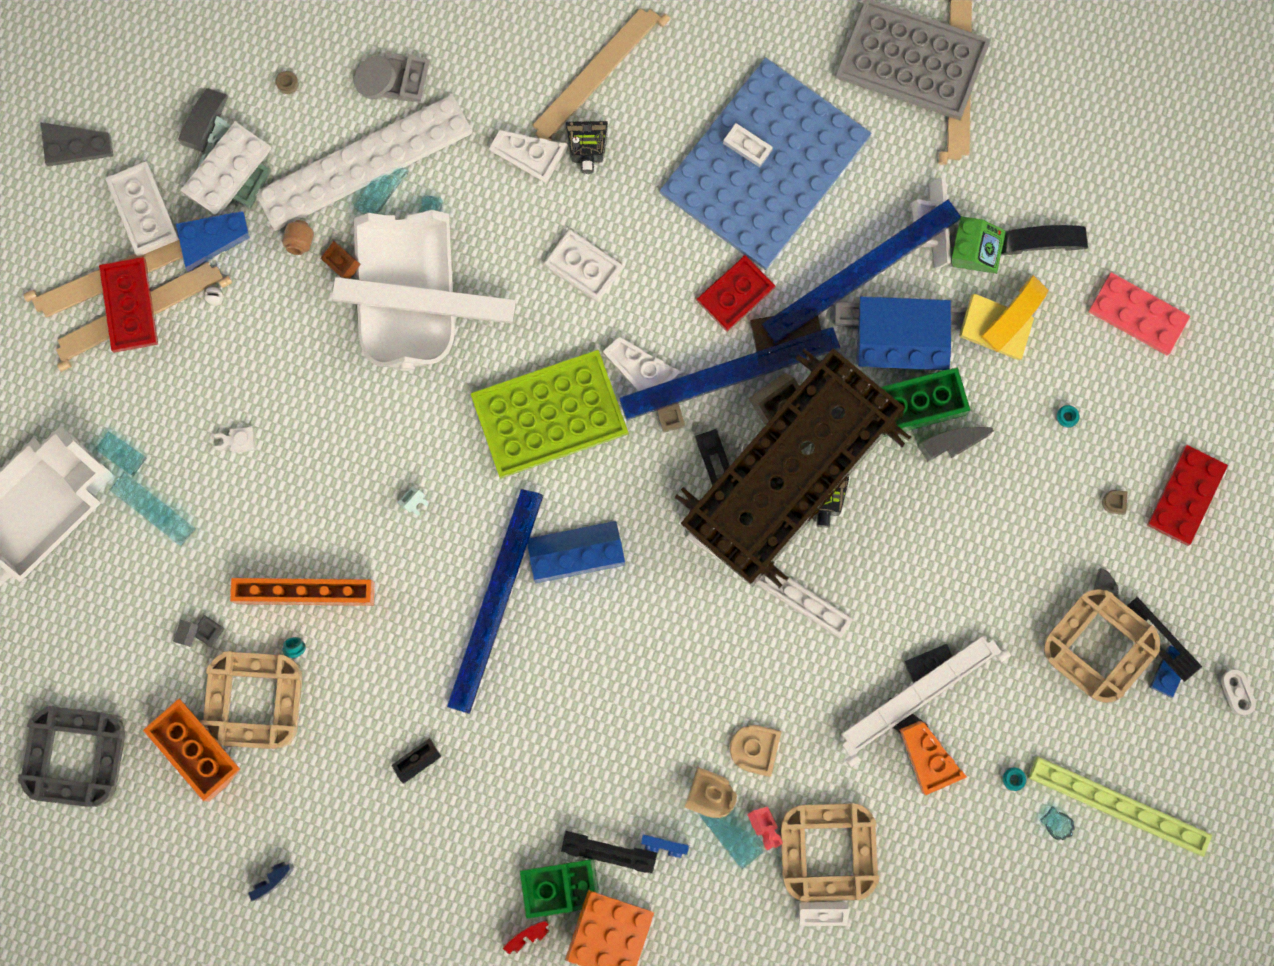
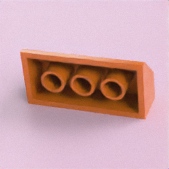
(192, 750)

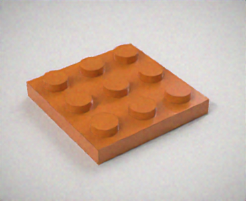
(608, 932)

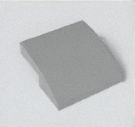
(410, 77)

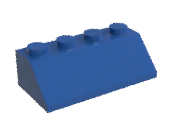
(575, 552)

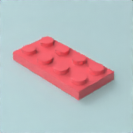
(1139, 314)

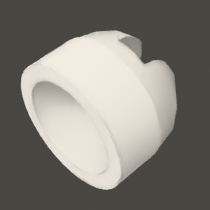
(213, 300)

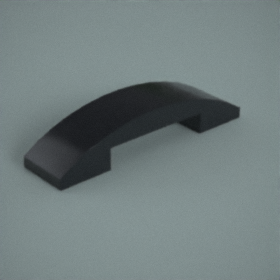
(1045, 238)

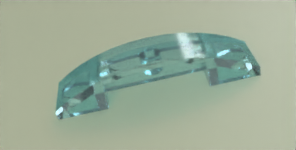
(152, 509)

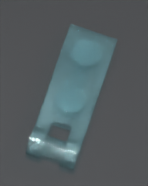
(379, 192)

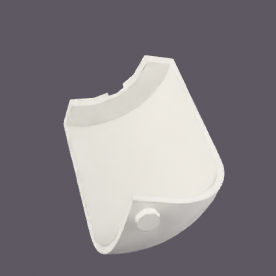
(411, 255)

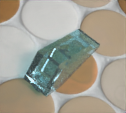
(736, 841)

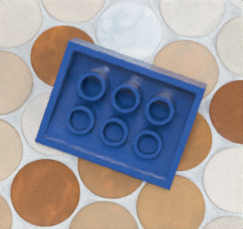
(904, 333)

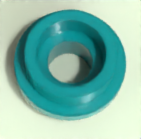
(1072, 411)
(293, 647)
(1021, 779)

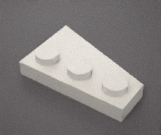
(530, 154)
(637, 366)

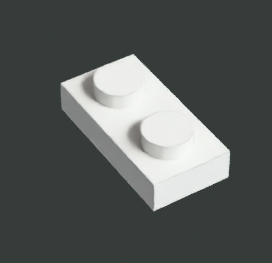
(747, 145)
(823, 914)

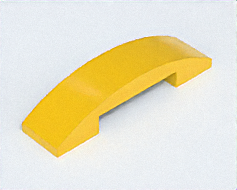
(1016, 314)

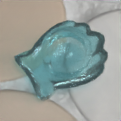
(1058, 824)

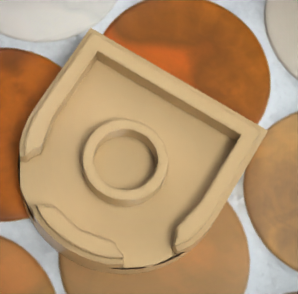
(755, 749)
(710, 795)

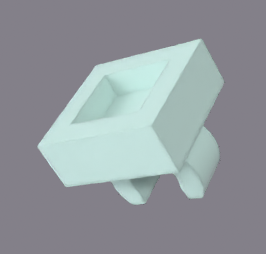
(411, 499)

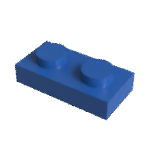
(1165, 679)
(674, 849)

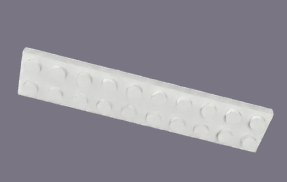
(362, 162)

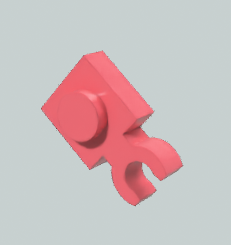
(765, 825)

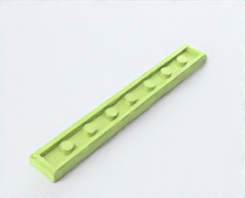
(1120, 806)

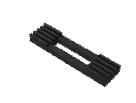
(709, 444)
(1184, 664)
(640, 859)

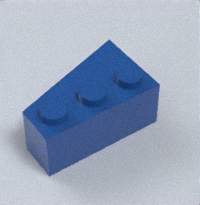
(210, 236)

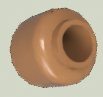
(298, 237)

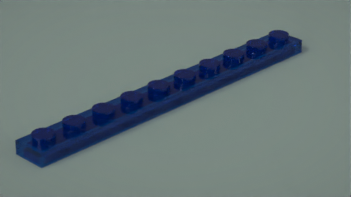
(861, 271)
(727, 374)
(495, 601)

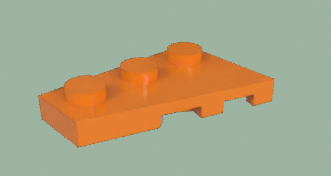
(929, 759)

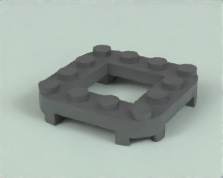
(39, 752)

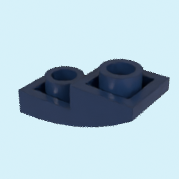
(276, 878)

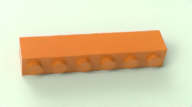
(302, 591)

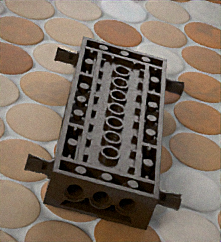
(807, 478)

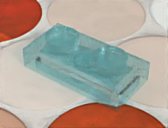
(120, 453)

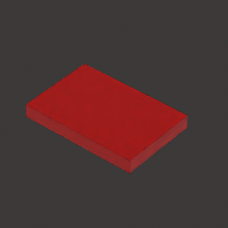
(736, 293)

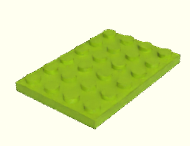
(549, 414)

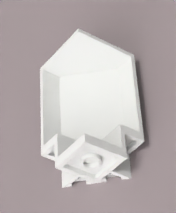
(44, 498)

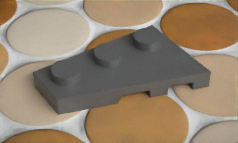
(73, 144)

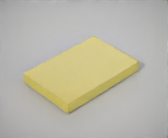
(980, 315)

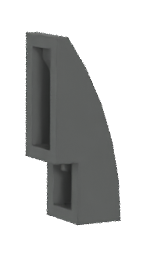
(201, 119)
(953, 441)

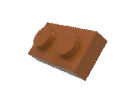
(340, 261)

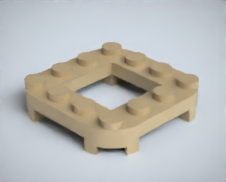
(1123, 619)
(287, 700)
(864, 852)

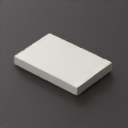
(583, 265)

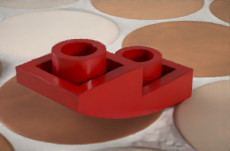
(532, 932)

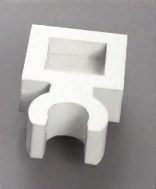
(239, 440)

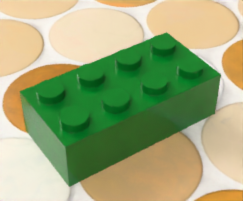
(930, 399)

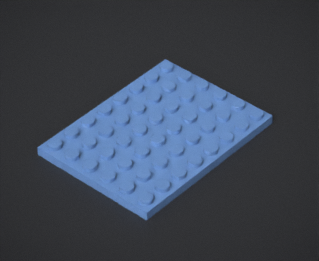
(767, 204)

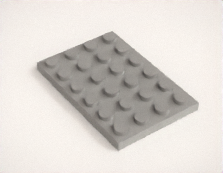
(913, 59)

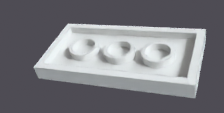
(226, 169)
(142, 209)

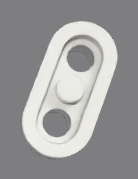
(1240, 691)

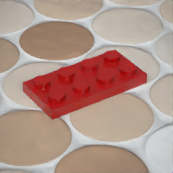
(128, 304)
(1187, 495)

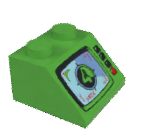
(978, 245)

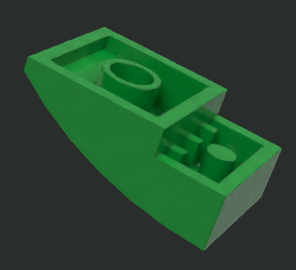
(557, 888)

